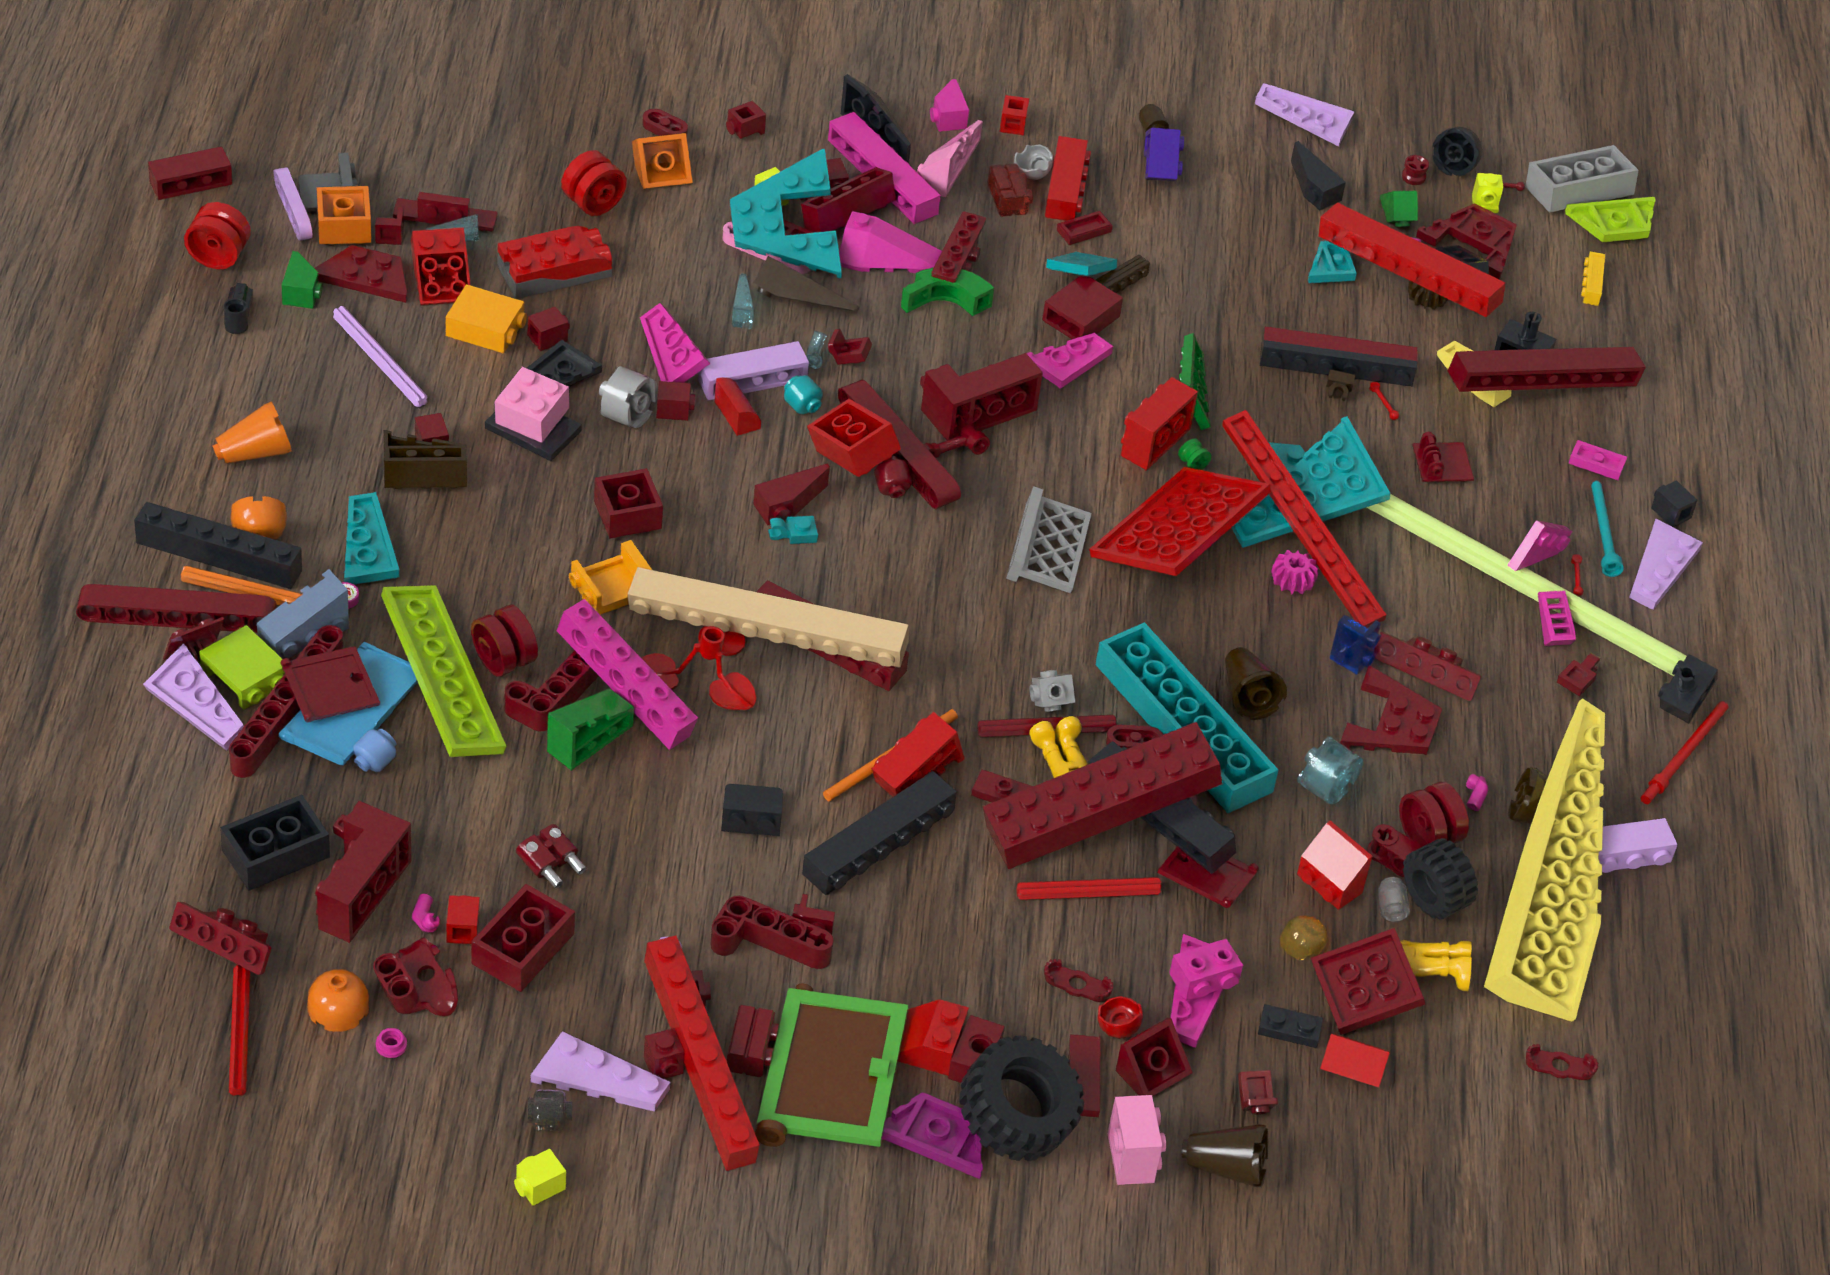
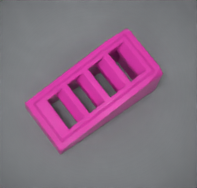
(1550, 637)

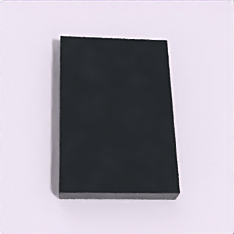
(554, 443)

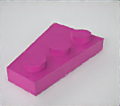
(1070, 361)
(1539, 544)

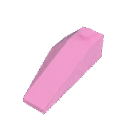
(948, 161)

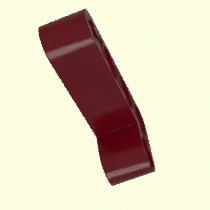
(562, 688)
(770, 929)

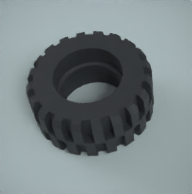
(998, 1121)

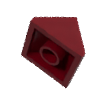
(1153, 1059)

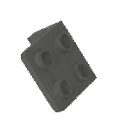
(309, 182)

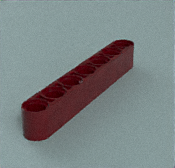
(926, 472)
(170, 607)
(276, 711)

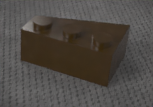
(423, 464)

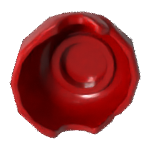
(1120, 1017)

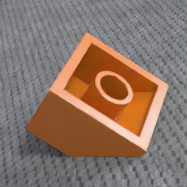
(662, 160)
(344, 215)

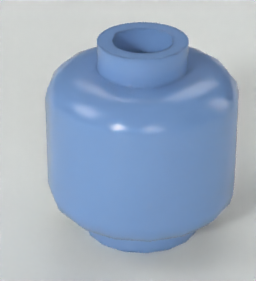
(374, 750)

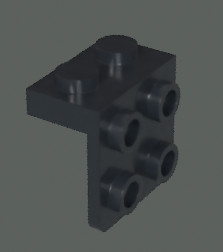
(752, 809)

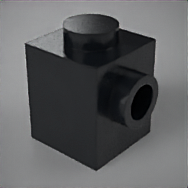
(1674, 503)

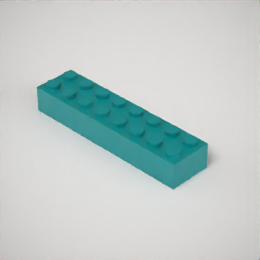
(1173, 698)

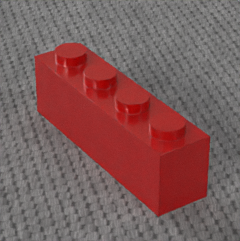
(1066, 179)

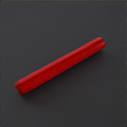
(1088, 888)
(239, 1031)

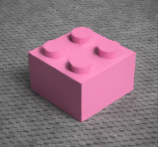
(532, 404)
(1136, 1139)

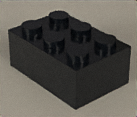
(275, 842)

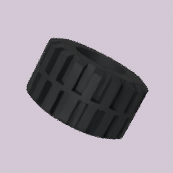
(1440, 878)

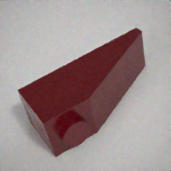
(790, 493)

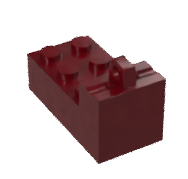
(981, 396)
(373, 860)

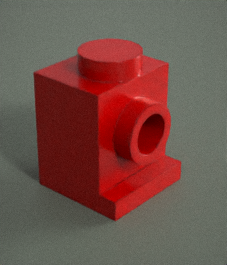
(1014, 115)

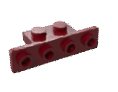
(443, 209)
(960, 248)
(1428, 663)
(224, 935)

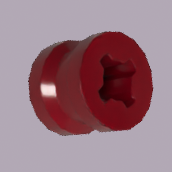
(1415, 170)

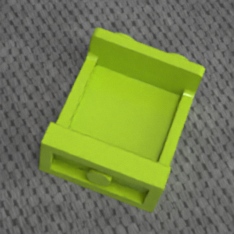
(244, 665)

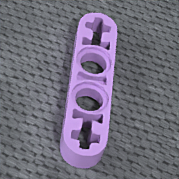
(293, 204)

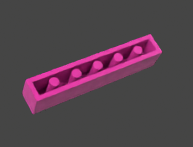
(868, 150)

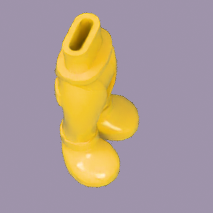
(1066, 732)
(1441, 960)

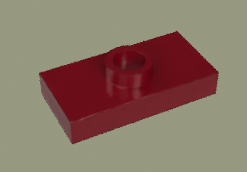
(996, 787)

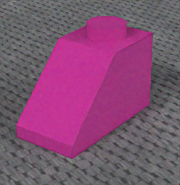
(950, 108)

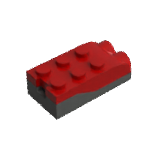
(553, 260)

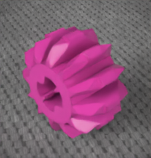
(1294, 572)

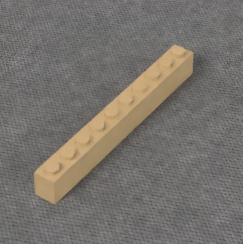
(768, 617)

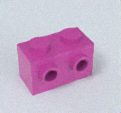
(1206, 969)

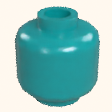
(803, 394)

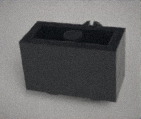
(1524, 336)
(1688, 688)

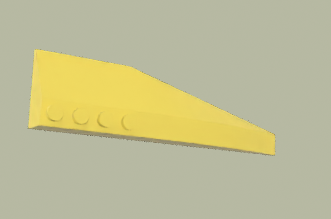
(1555, 892)

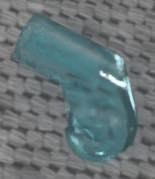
(814, 349)

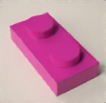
(1597, 460)

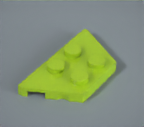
(1615, 218)

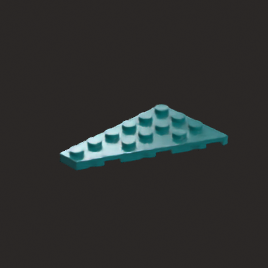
(1334, 478)

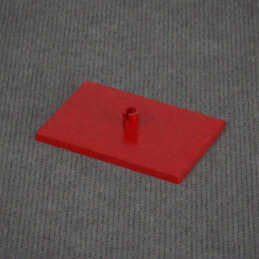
(1180, 521)

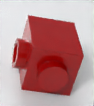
(462, 919)

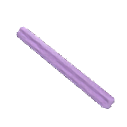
(380, 356)

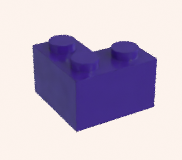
(1162, 154)

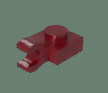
(1579, 676)

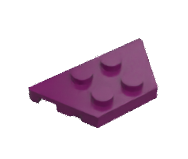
(936, 1132)

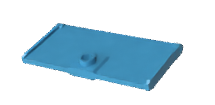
(336, 735)

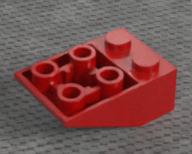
(440, 264)

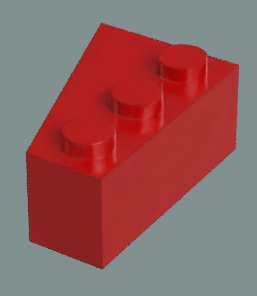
(923, 750)

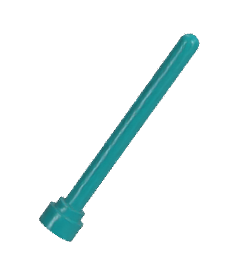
(1611, 562)

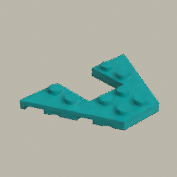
(760, 223)

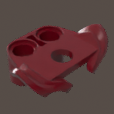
(436, 995)

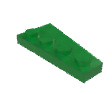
(1193, 376)

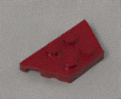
(365, 272)

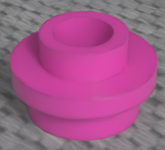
(391, 1036)

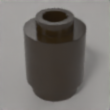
(1152, 117)

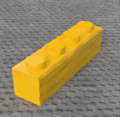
(1593, 278)

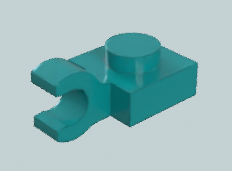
(798, 529)

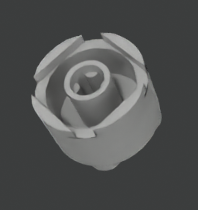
(628, 397)

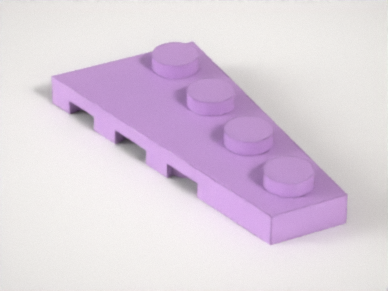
(1308, 113)
(1663, 563)
(194, 697)
(590, 1069)

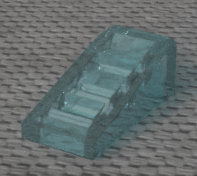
(470, 225)
(743, 306)

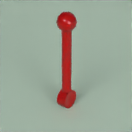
(1375, 387)
(1577, 560)

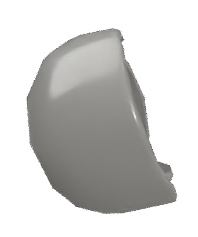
(1035, 161)

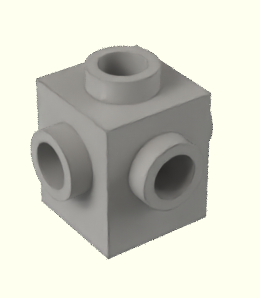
(1052, 690)

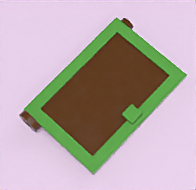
(831, 1068)

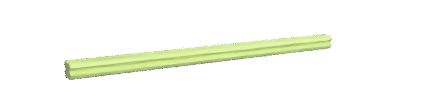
(1528, 582)

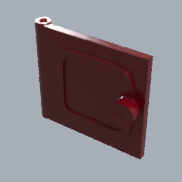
(325, 686)
(1221, 886)

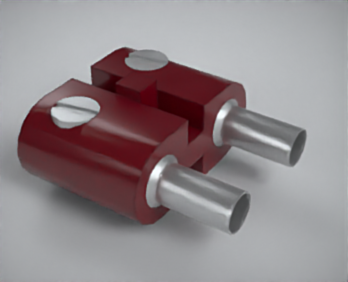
(547, 851)

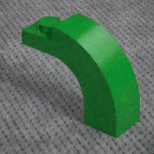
(968, 291)

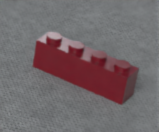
(860, 194)

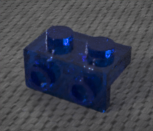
(1355, 644)

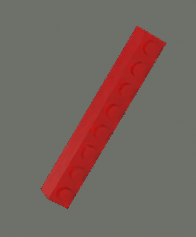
(1412, 259)
(702, 1054)

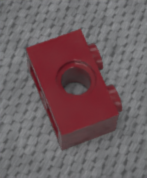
(974, 1040)

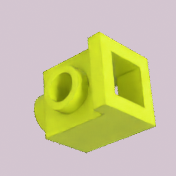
(1488, 191)

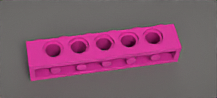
(627, 674)

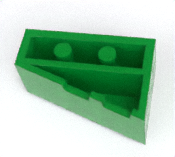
(587, 726)

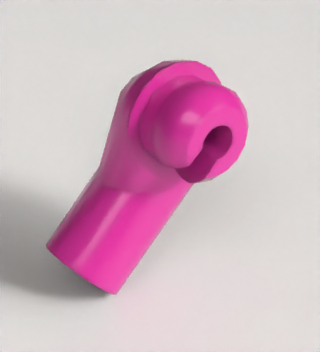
(1479, 793)
(421, 914)

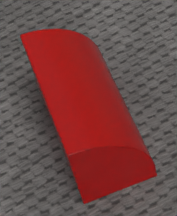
(735, 407)
(1355, 1060)

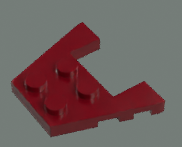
(1478, 228)
(1405, 723)

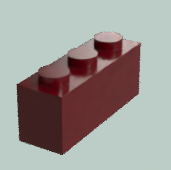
(190, 173)

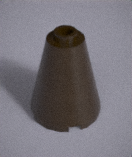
(1253, 684)
(1529, 793)
(1230, 1153)

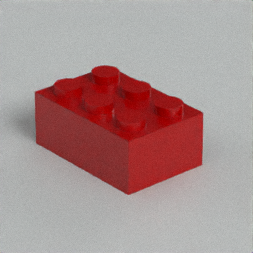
(1158, 423)
(854, 437)

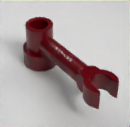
(970, 437)

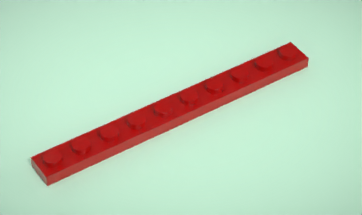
(1304, 520)

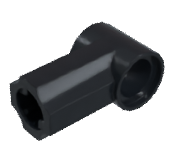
(238, 308)

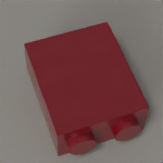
(1082, 308)

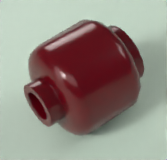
(893, 477)

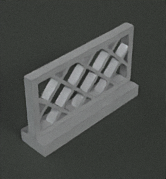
(1026, 541)

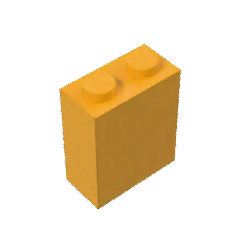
(485, 318)

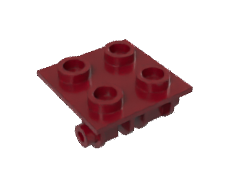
(1442, 460)
(195, 638)

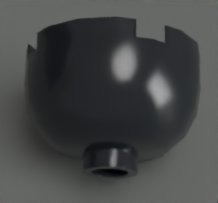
(1457, 151)

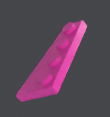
(671, 347)
(1193, 1014)

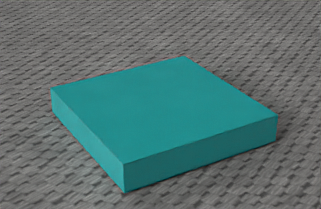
(1081, 263)

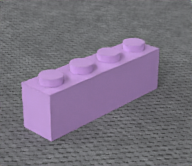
(755, 368)
(1636, 845)

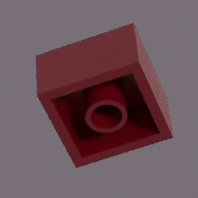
(628, 503)

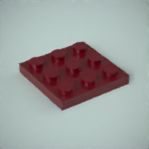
(1367, 981)

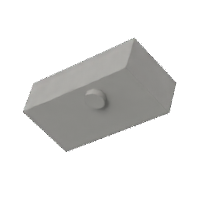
(1581, 178)

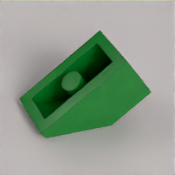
(1400, 207)
(300, 283)

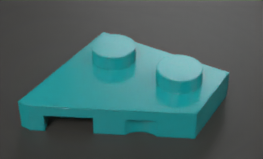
(1331, 264)

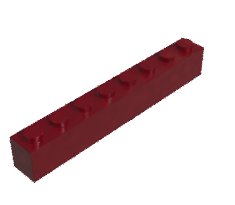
(1546, 368)

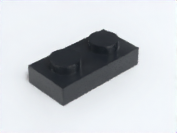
(1290, 1026)

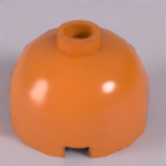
(260, 517)
(338, 1000)

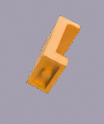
(608, 582)

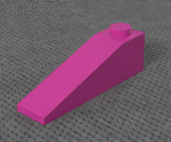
(877, 244)

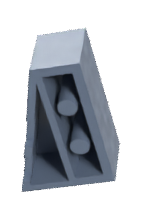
(293, 625)

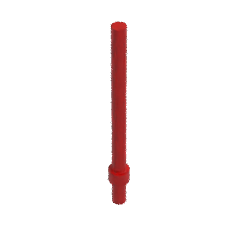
(1661, 781)

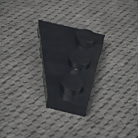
(565, 364)

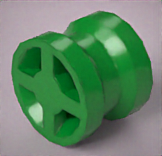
(1194, 454)

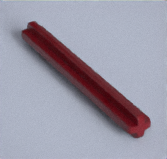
(1022, 726)

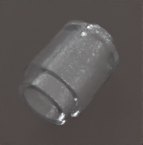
(1393, 899)

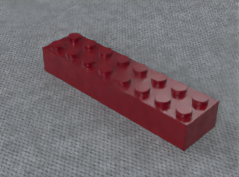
(1102, 795)

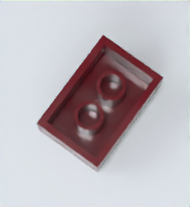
(523, 937)

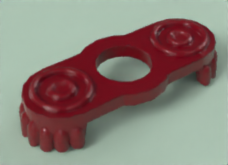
(1060, 976)
(1579, 1068)

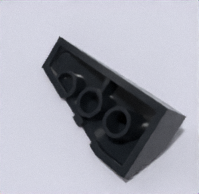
(872, 109)

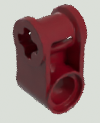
(1391, 850)

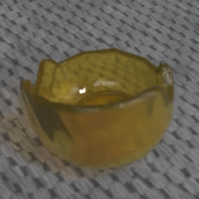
(1303, 937)

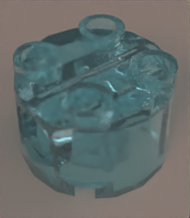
(1330, 770)

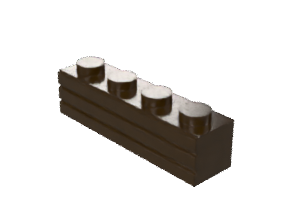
(1125, 274)

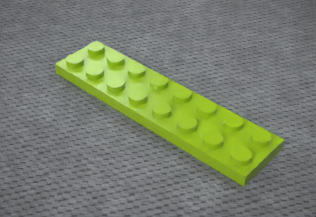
(443, 671)

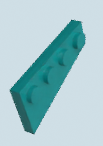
(368, 543)

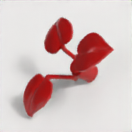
(729, 692)

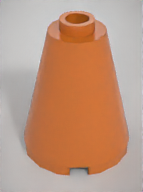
(253, 437)

